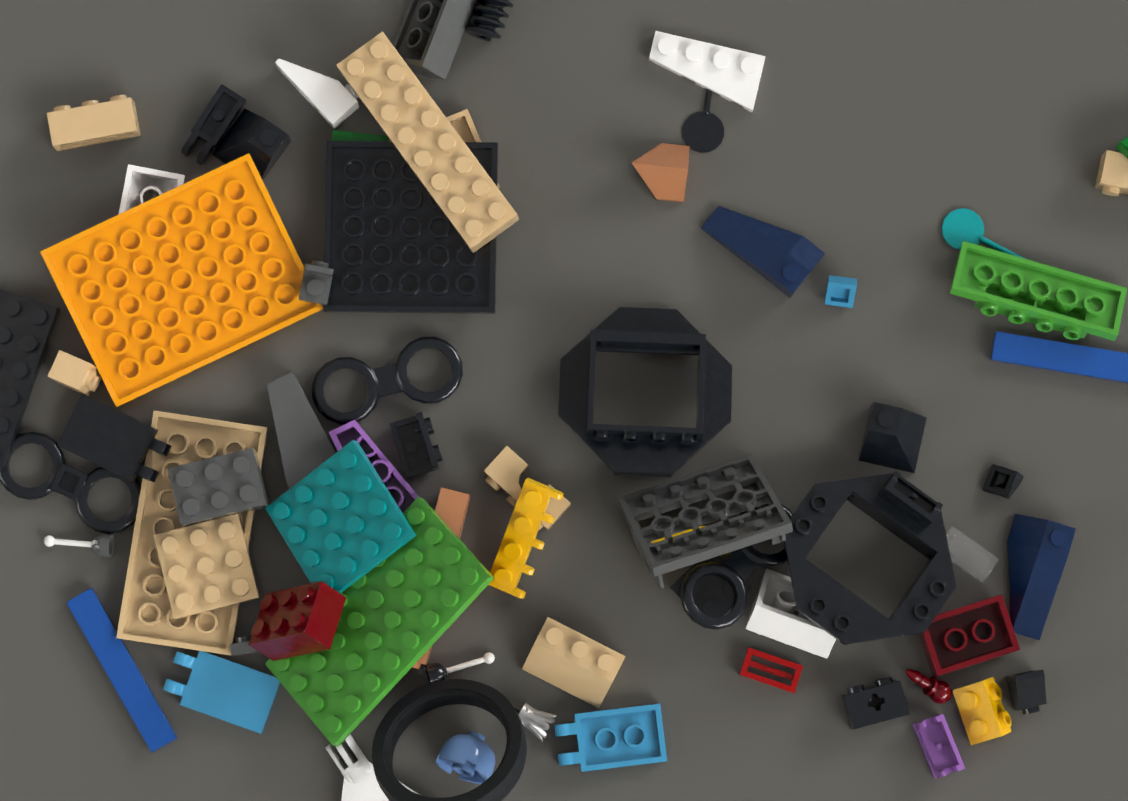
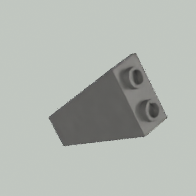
(298, 429)

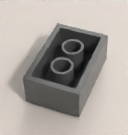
(218, 487)

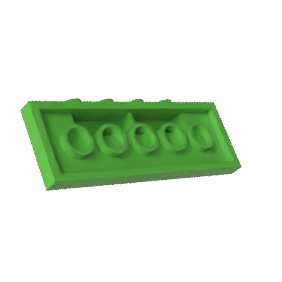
(1037, 293)

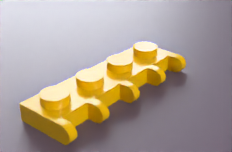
(521, 536)

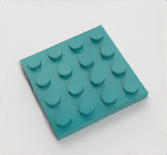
(340, 520)

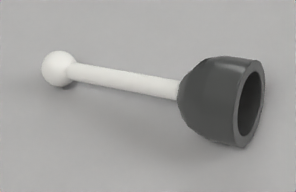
(101, 545)

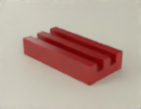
(794, 678)

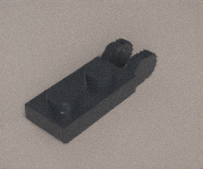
(214, 122)

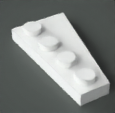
(718, 68)

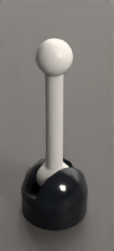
(438, 672)

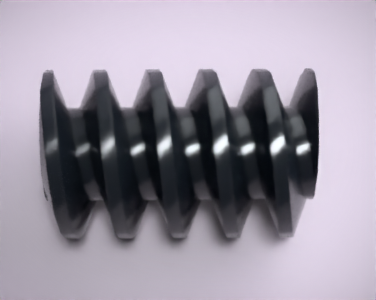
(488, 19)

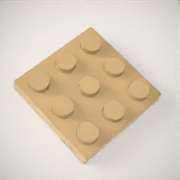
(206, 566)

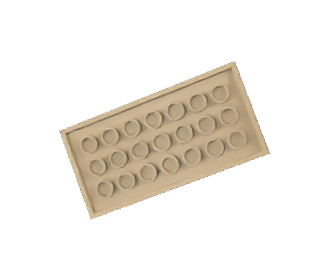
(145, 602)

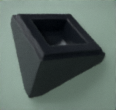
(1002, 481)

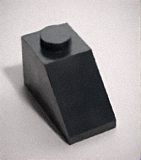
(1027, 691)

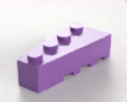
(395, 483)

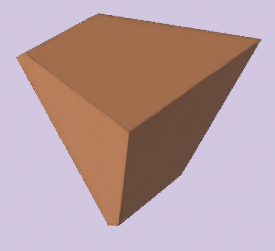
(665, 171)

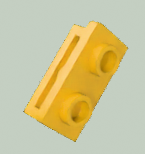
(982, 711)

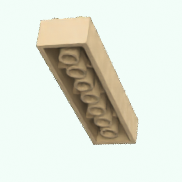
(428, 142)

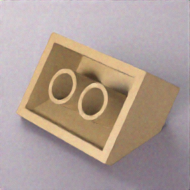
(573, 662)

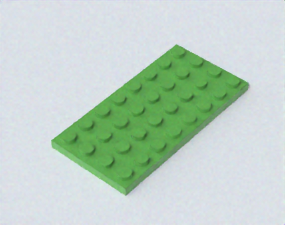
(385, 625)

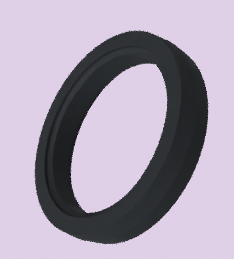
(439, 695)

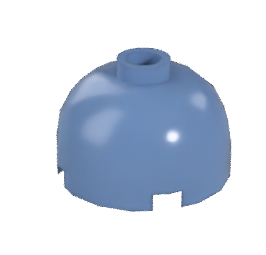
(468, 757)

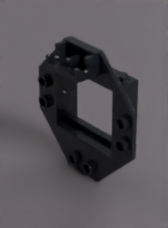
(645, 448)
(906, 514)

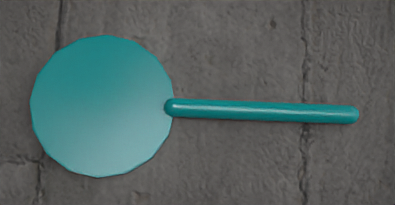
(968, 227)

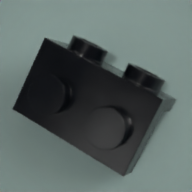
(415, 446)

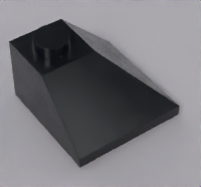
(253, 136)
(892, 437)

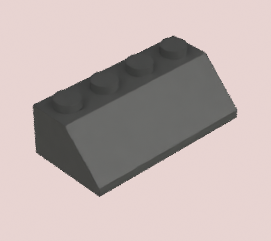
(432, 34)

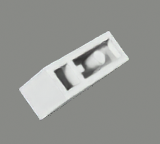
(324, 93)

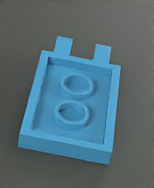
(225, 690)
(615, 738)

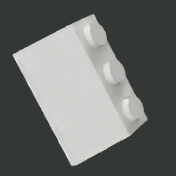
(776, 617)

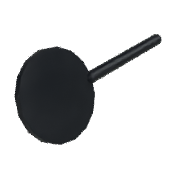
(703, 129)

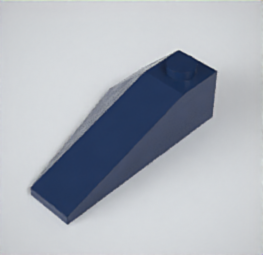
(771, 251)
(1036, 564)

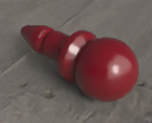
(939, 691)

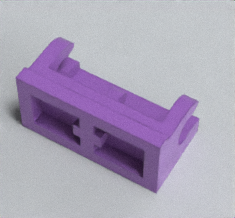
(938, 746)

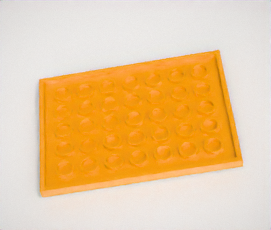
(180, 280)

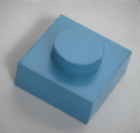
(840, 291)

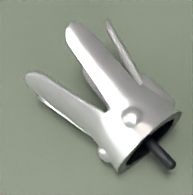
(535, 720)

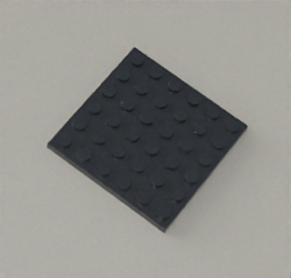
(393, 240)

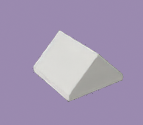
(145, 184)

